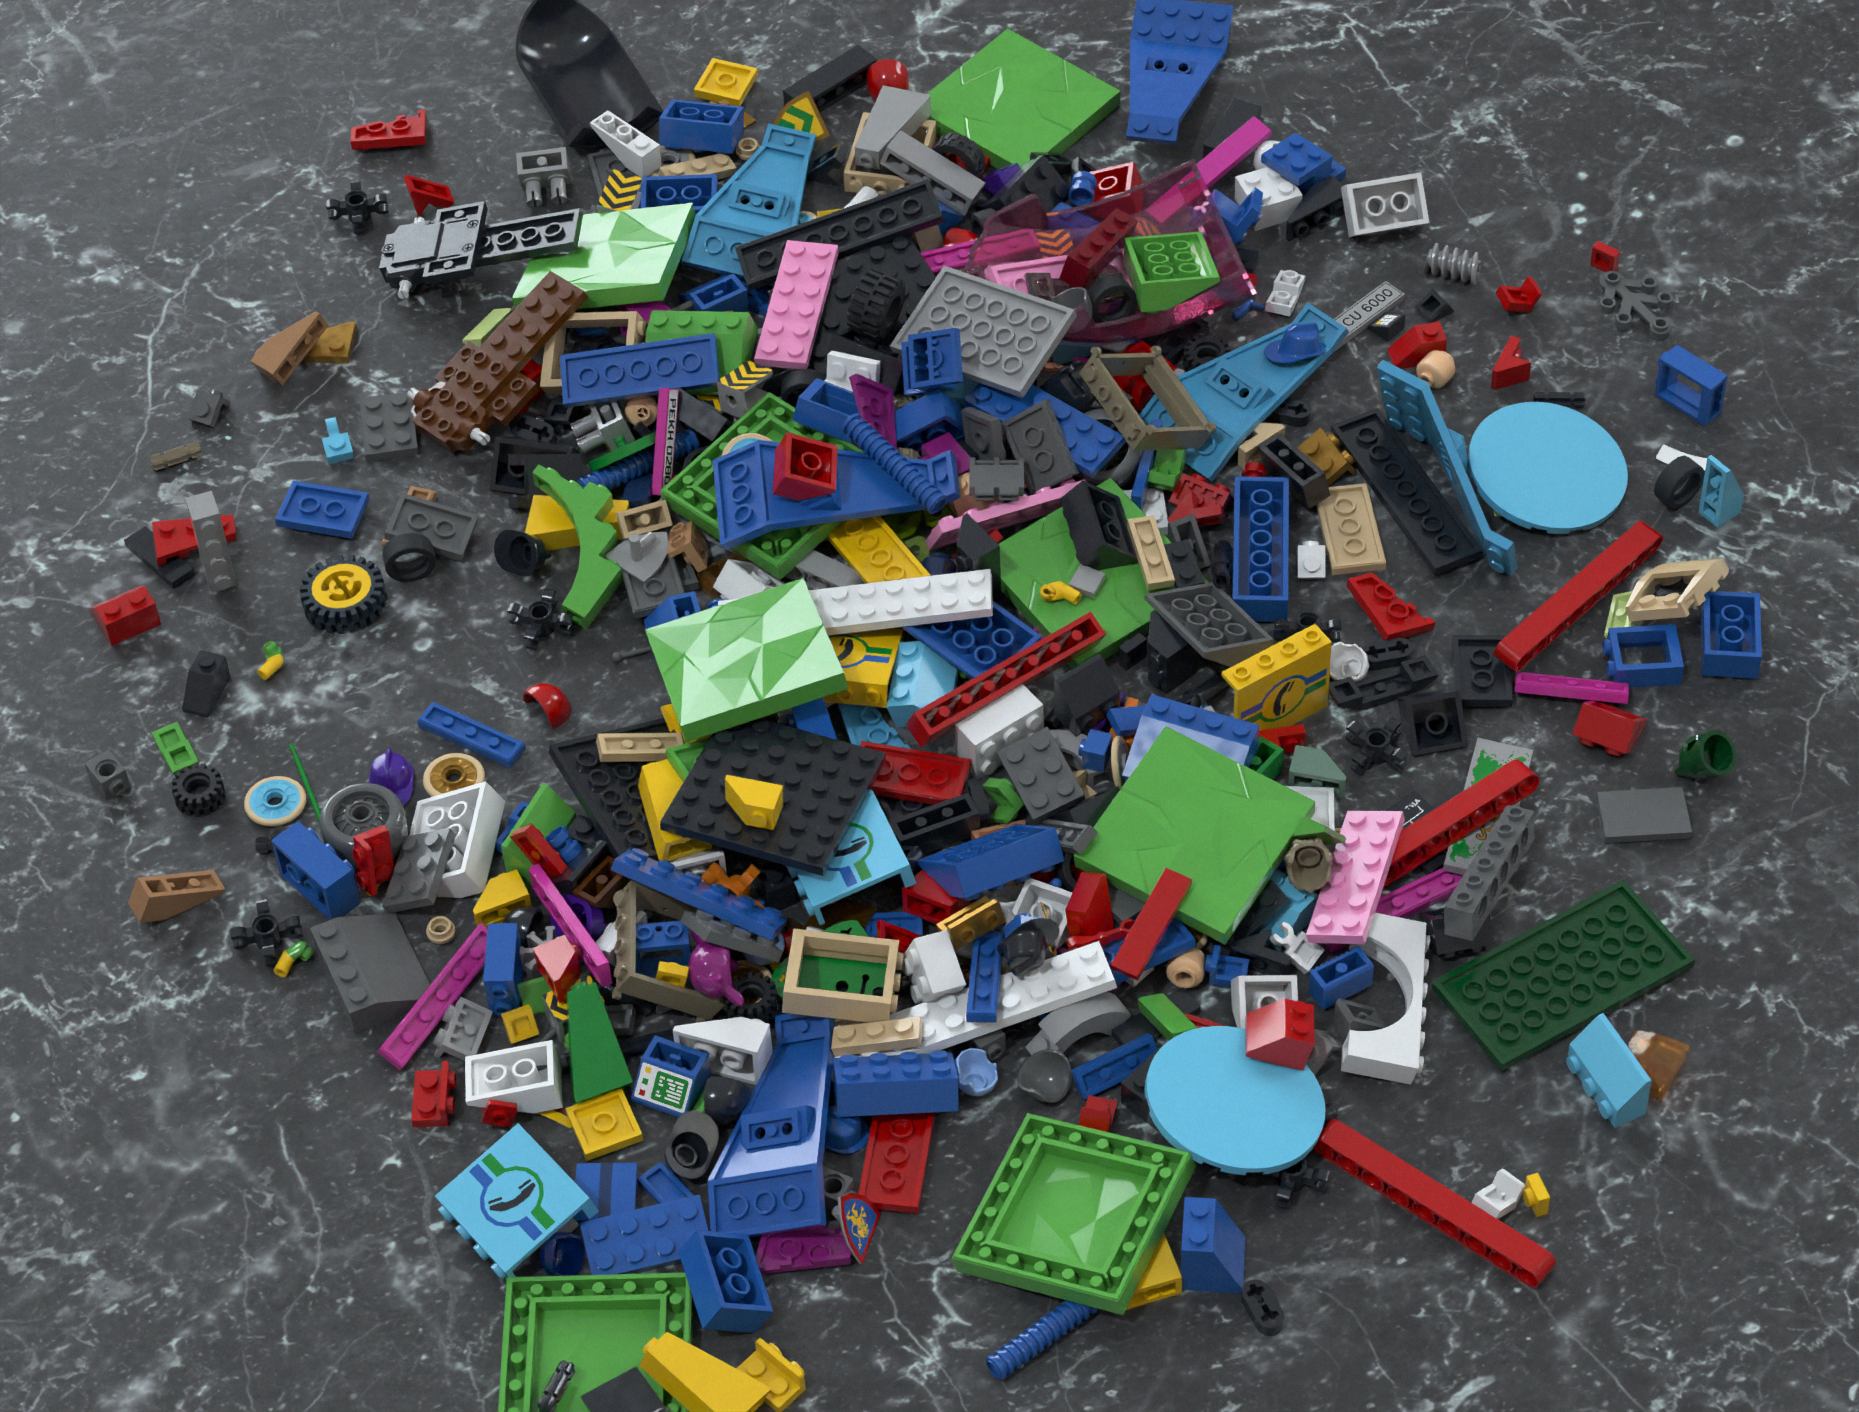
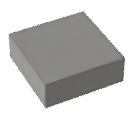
(1087, 581)

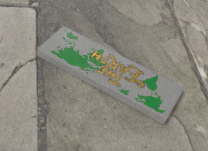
(1486, 759)

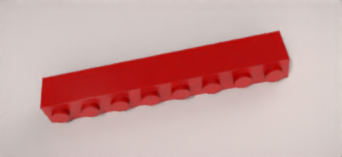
(1022, 668)

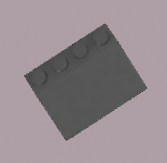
(1211, 623)
(370, 967)

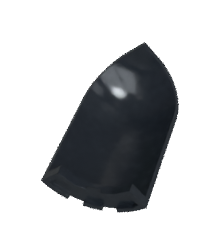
(581, 71)

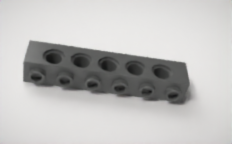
(1489, 872)

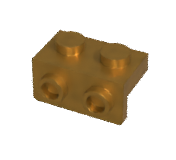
(1325, 453)
(972, 922)

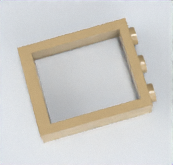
(881, 183)
(551, 368)
(842, 1004)

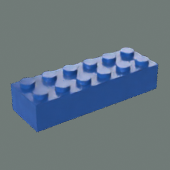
(1261, 546)

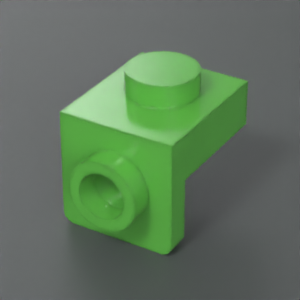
(1005, 796)

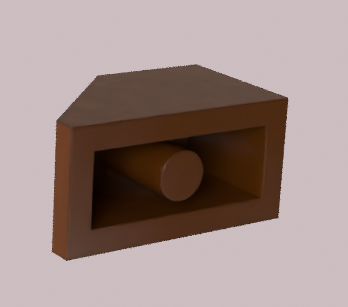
(601, 885)

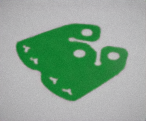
(825, 972)

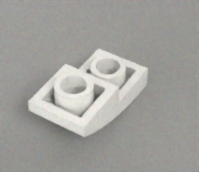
(1285, 292)

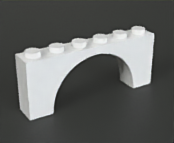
(1394, 1050)

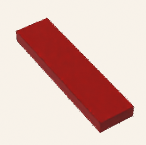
(1151, 924)

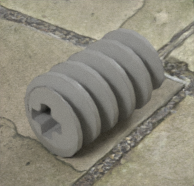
(1453, 264)

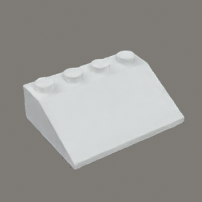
(475, 818)

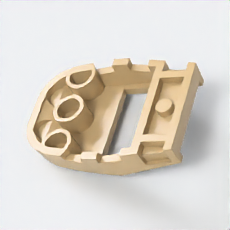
(1699, 574)

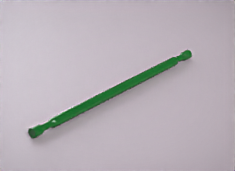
(305, 781)

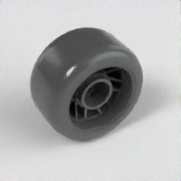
(1122, 466)
(360, 810)

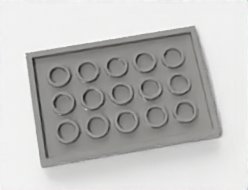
(1002, 330)

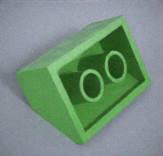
(546, 813)

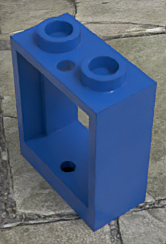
(1702, 406)
(825, 408)
(1644, 674)
(671, 937)
(502, 967)

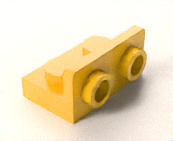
(780, 1375)

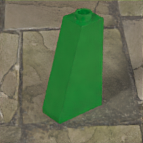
(593, 1048)

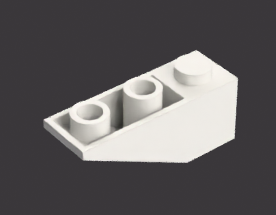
(630, 146)

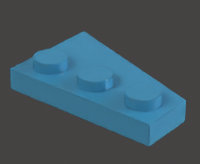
(867, 725)

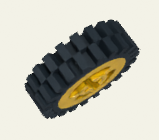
(357, 582)

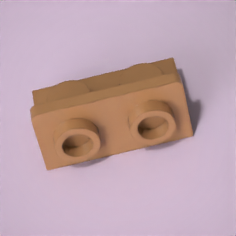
(689, 541)

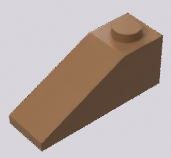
(286, 350)
(168, 895)

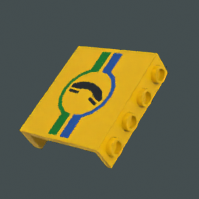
(867, 665)
(1283, 681)

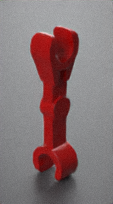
(1103, 937)

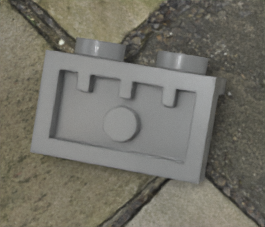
(463, 1029)

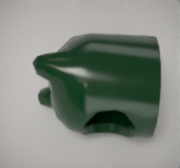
(1706, 756)

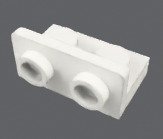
(842, 366)

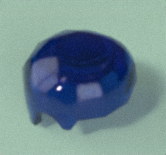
(562, 1254)

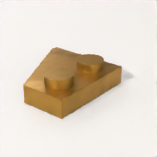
(333, 345)

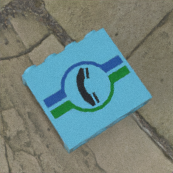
(863, 859)
(512, 1201)

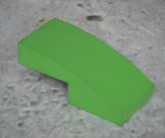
(174, 748)

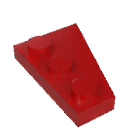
(400, 132)
(1386, 610)

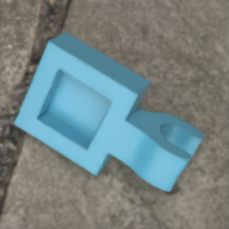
(337, 445)

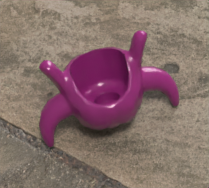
(711, 971)

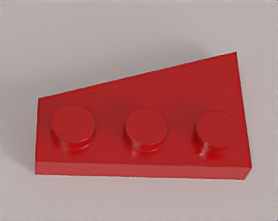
(178, 537)

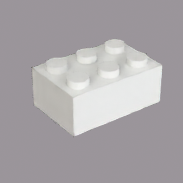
(1385, 204)
(996, 727)

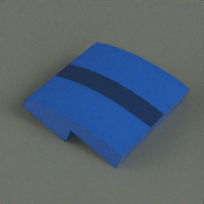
(609, 1187)

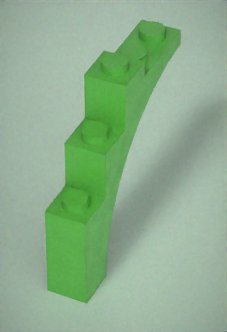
(586, 509)

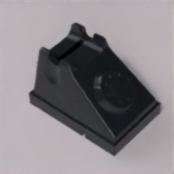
(1071, 388)

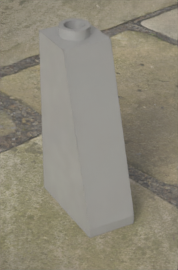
(892, 112)

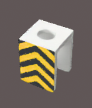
(620, 192)

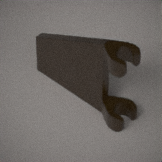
(838, 912)

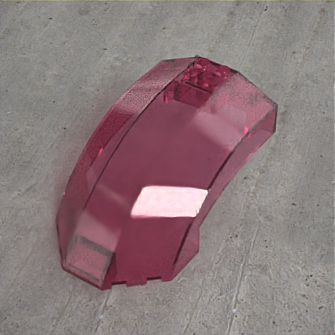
(1164, 205)

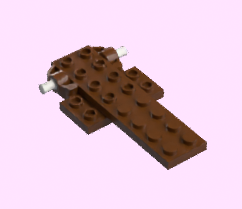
(485, 380)

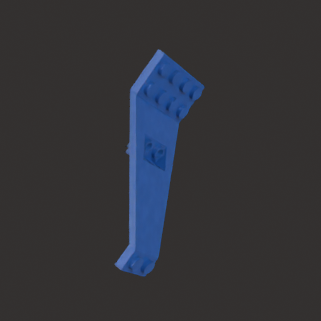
(1176, 37)
(862, 490)
(778, 1179)

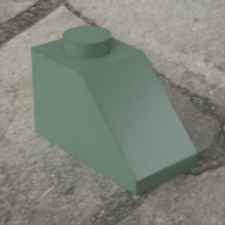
(1316, 769)

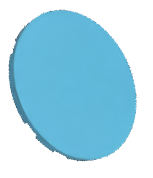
(1547, 467)
(1232, 1106)

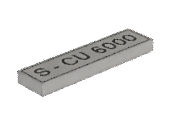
(1368, 309)

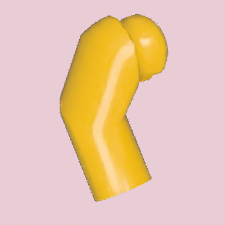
(1060, 590)

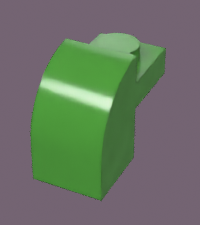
(1167, 468)

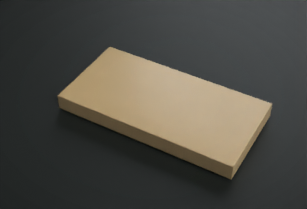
(1350, 530)

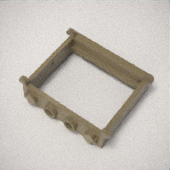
(1192, 424)
(642, 986)

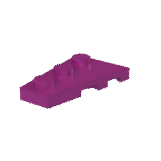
(875, 405)
(802, 1250)

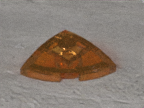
(1659, 1058)

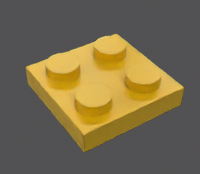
(726, 81)
(604, 1124)

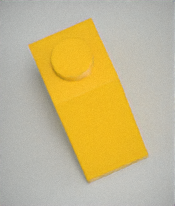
(754, 801)
(501, 897)

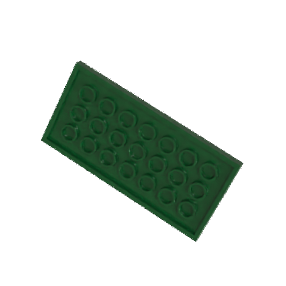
(1562, 974)

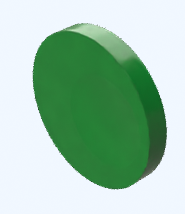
(623, 451)

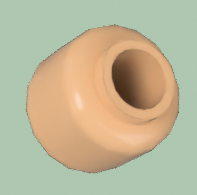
(1436, 368)
(634, 416)
(1187, 968)

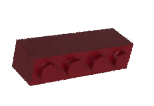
(1098, 249)

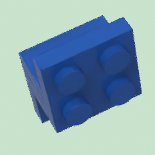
(1302, 162)
(1239, 217)
(932, 361)

